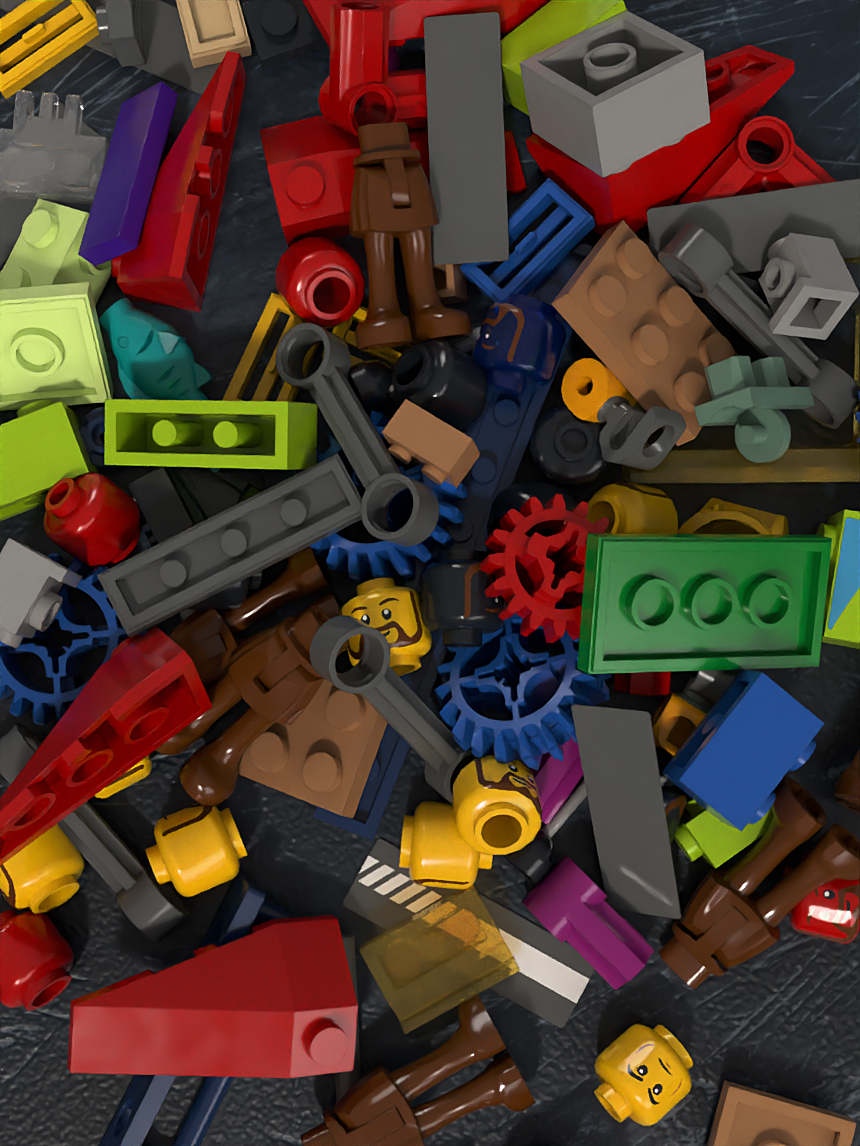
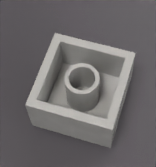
(616, 92)

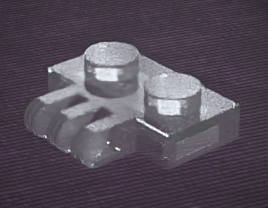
(48, 154)

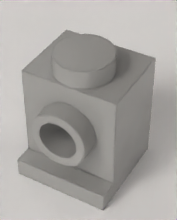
(797, 275)
(29, 591)

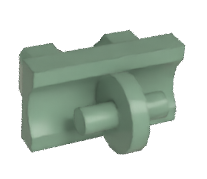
(752, 400)

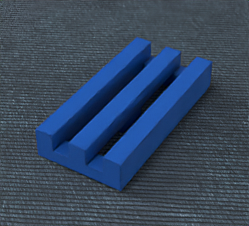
(547, 258)

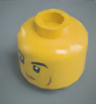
(643, 1074)

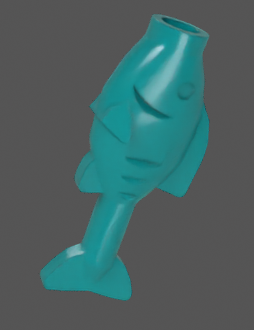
(153, 356)

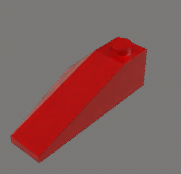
(737, 89)
(187, 201)
(242, 1009)

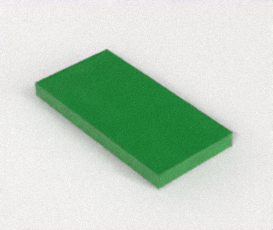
(702, 602)

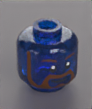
(519, 343)

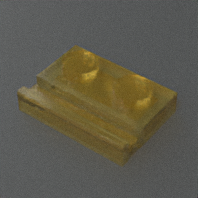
(439, 958)

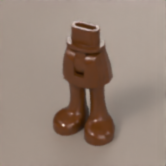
(391, 203)
(213, 634)
(277, 684)
(729, 919)
(380, 1104)

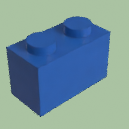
(744, 749)

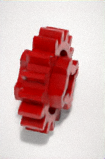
(526, 571)

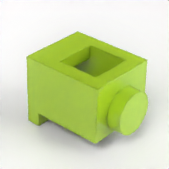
(712, 840)

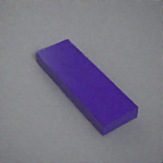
(128, 175)

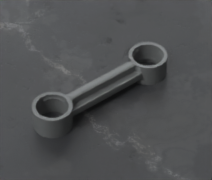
(706, 271)
(356, 434)
(389, 697)
(149, 907)

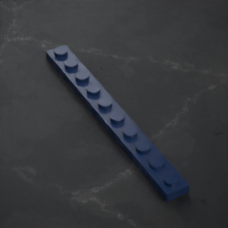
(501, 439)

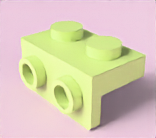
(50, 249)

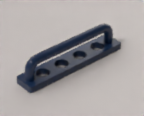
(238, 910)

